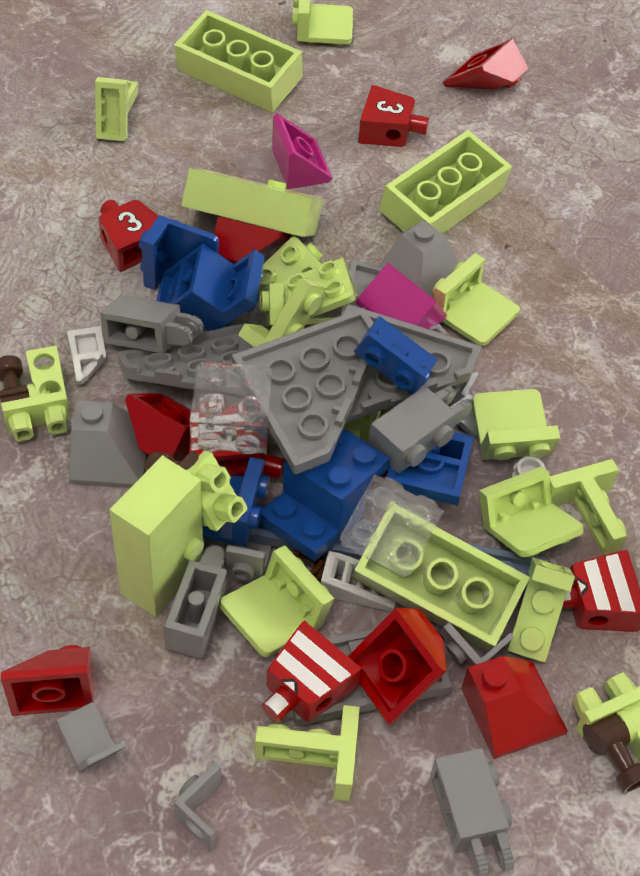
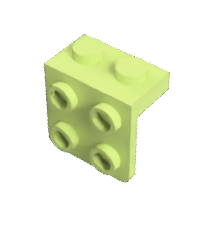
(322, 22)
(289, 260)
(332, 275)
(272, 302)
(472, 305)
(513, 425)
(523, 514)
(277, 603)

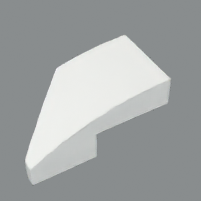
(86, 351)

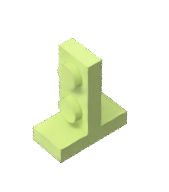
(112, 107)
(299, 307)
(588, 491)
(540, 609)
(315, 748)

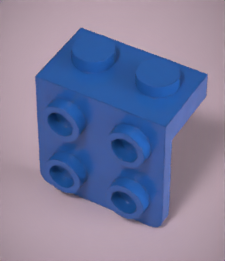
(167, 244)
(251, 488)

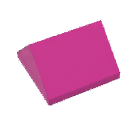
(298, 155)
(400, 299)

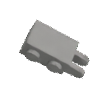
(147, 324)
(417, 426)
(197, 604)
(472, 807)

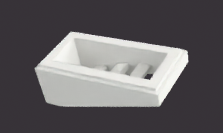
(344, 591)

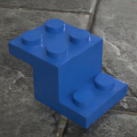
(213, 286)
(440, 472)
(323, 498)

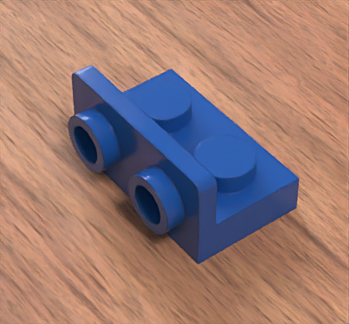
(396, 356)

